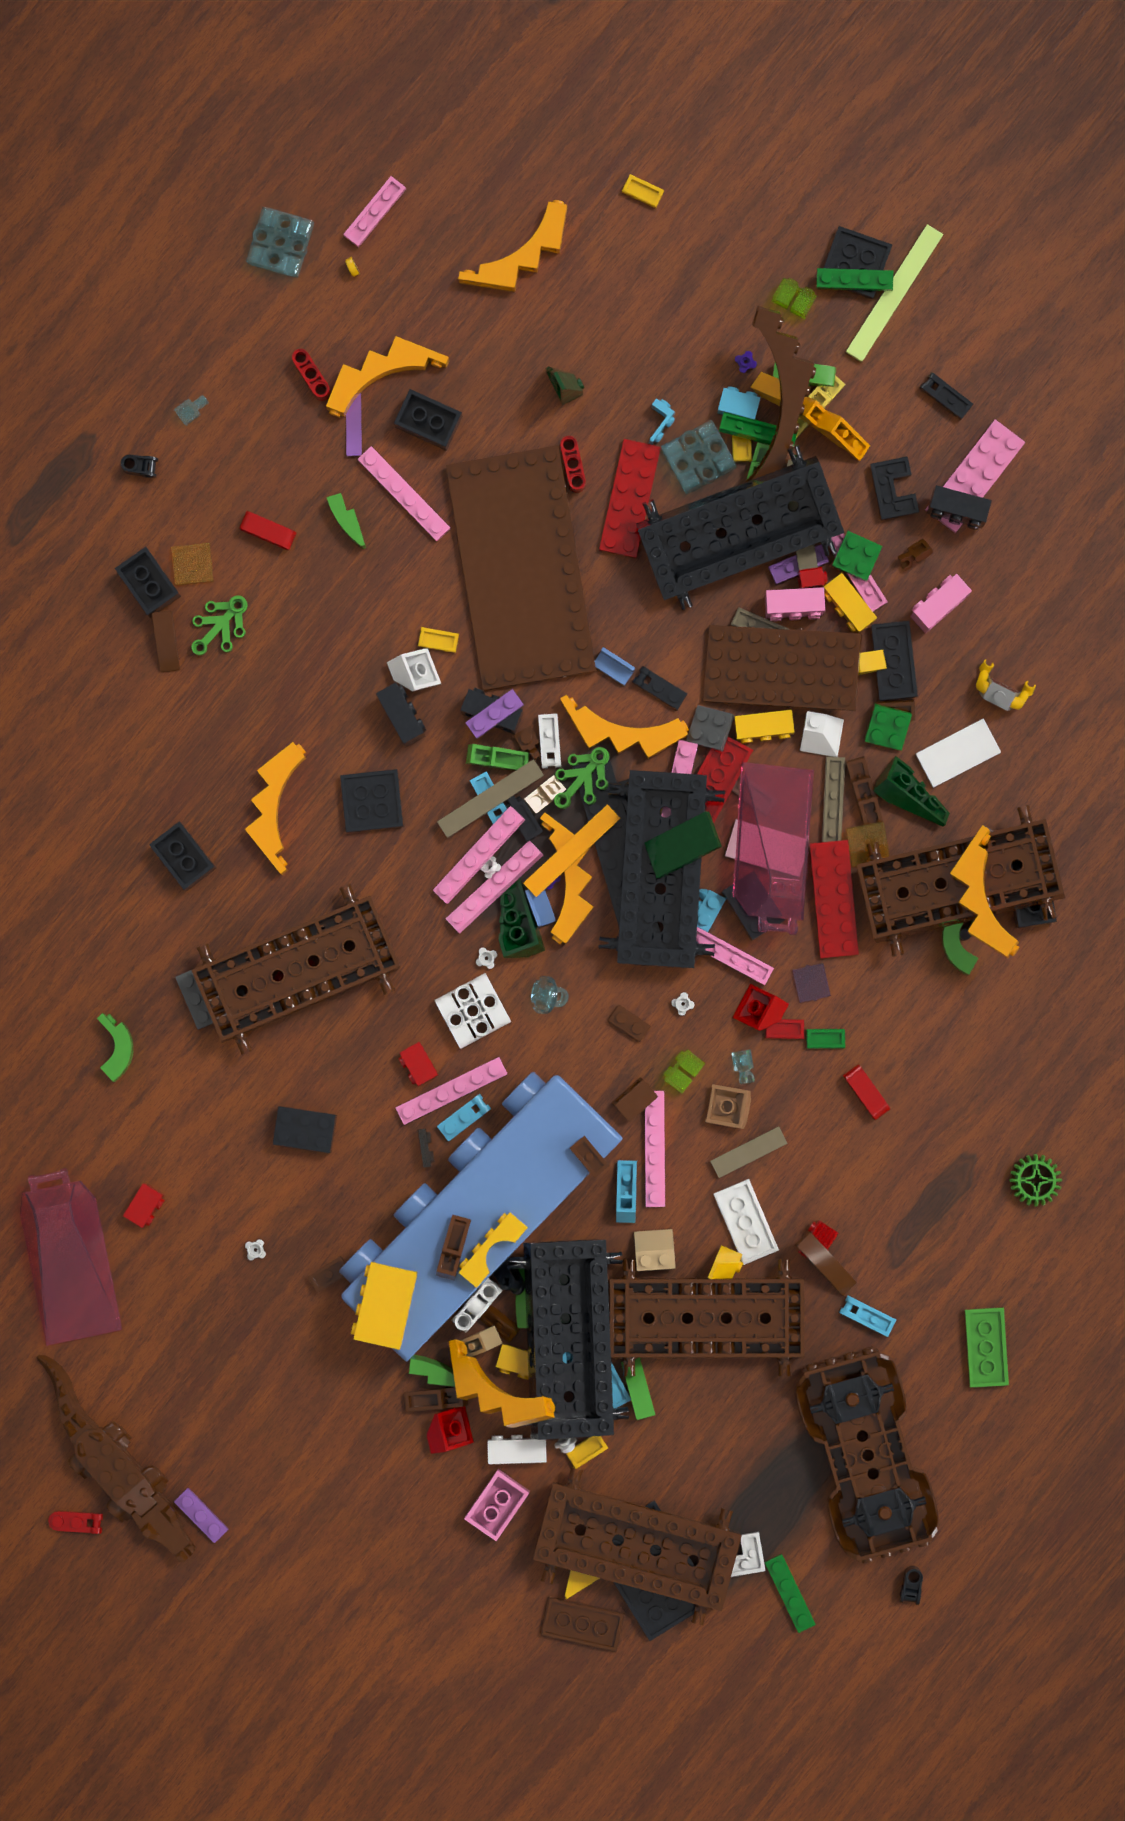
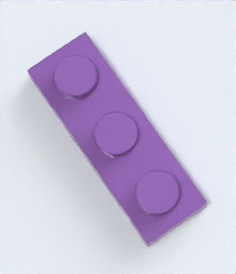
(789, 568)
(494, 714)
(201, 1515)

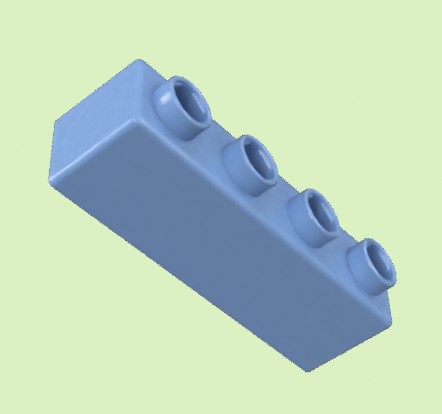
(517, 1171)

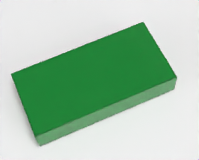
(825, 1038)

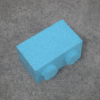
(739, 403)

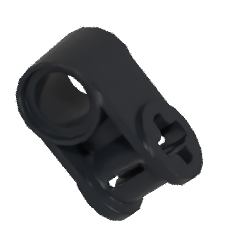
(141, 465)
(509, 1279)
(911, 1589)

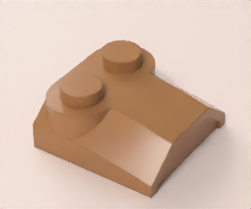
(729, 1106)

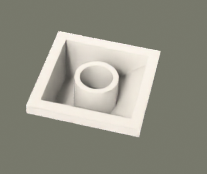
(414, 670)
(821, 734)

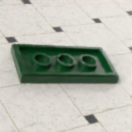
(683, 844)

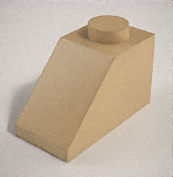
(482, 1341)

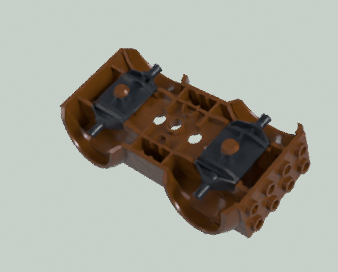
(869, 1396)

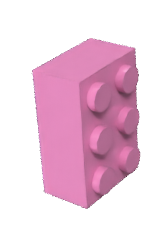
(940, 602)
(794, 603)
(497, 1505)

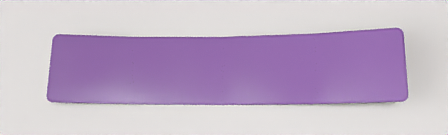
(353, 429)

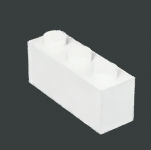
(516, 1450)

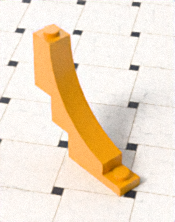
(504, 272)
(401, 357)
(826, 422)
(596, 730)
(265, 828)
(970, 872)
(574, 908)
(473, 1383)

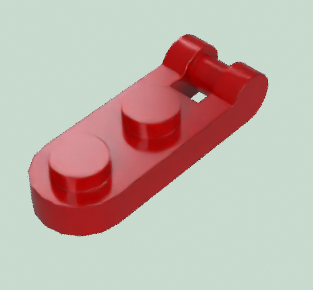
(75, 1521)

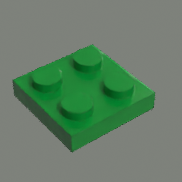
(857, 556)
(888, 727)

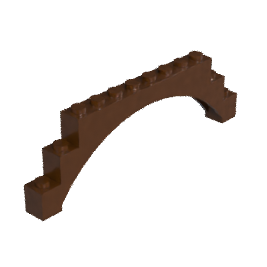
(794, 380)

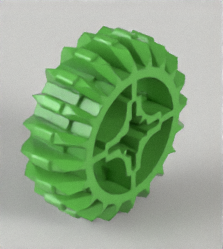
(1035, 1171)

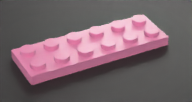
(984, 464)

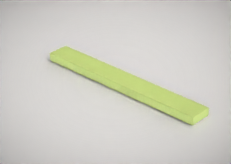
(891, 299)

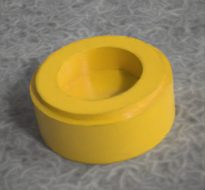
(352, 266)

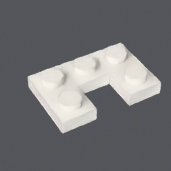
(752, 1558)

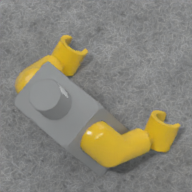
(1000, 693)

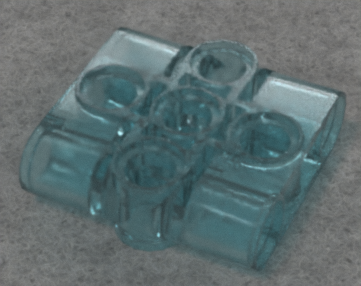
(297, 233)
(709, 435)

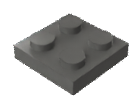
(710, 728)

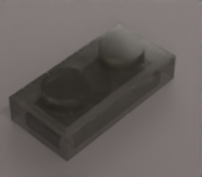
(427, 1155)

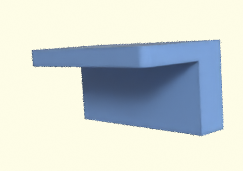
(614, 666)
(541, 908)

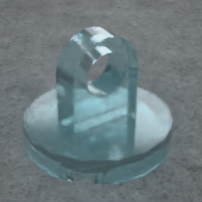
(545, 995)

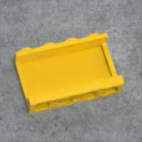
(384, 1305)

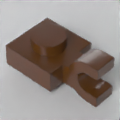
(917, 552)
(527, 741)

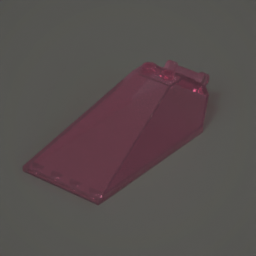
(773, 844)
(68, 1260)

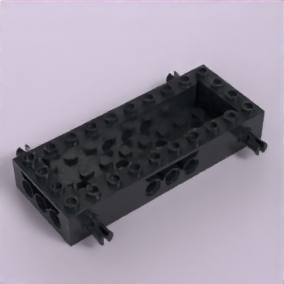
(744, 542)
(639, 902)
(584, 1336)

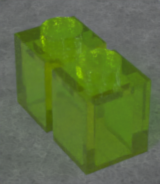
(802, 303)
(688, 1062)

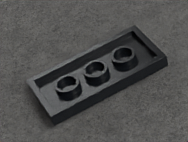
(899, 678)

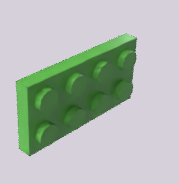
(986, 1347)

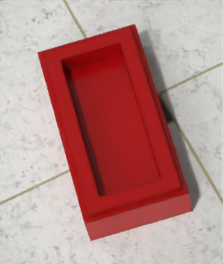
(786, 1029)

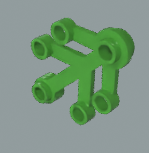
(221, 623)
(583, 775)

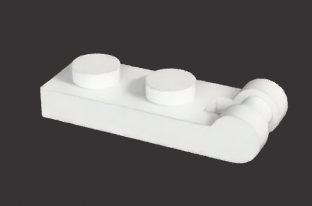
(549, 740)

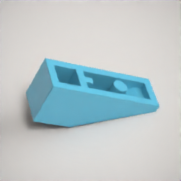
(626, 1191)

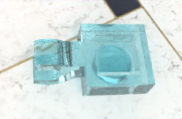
(189, 411)
(743, 1063)

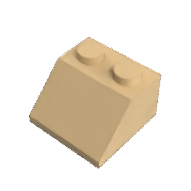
(654, 1250)

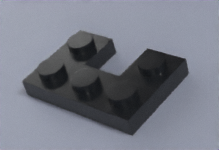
(889, 504)

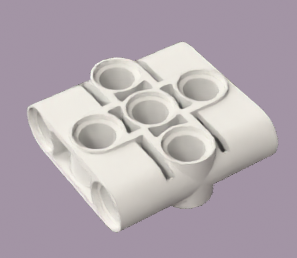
(449, 1008)
(476, 1305)

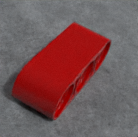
(317, 381)
(576, 473)
(267, 530)
(866, 1092)

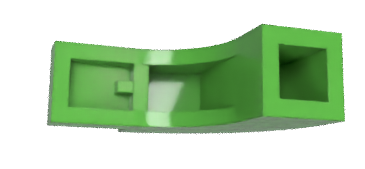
(955, 952)
(123, 1051)

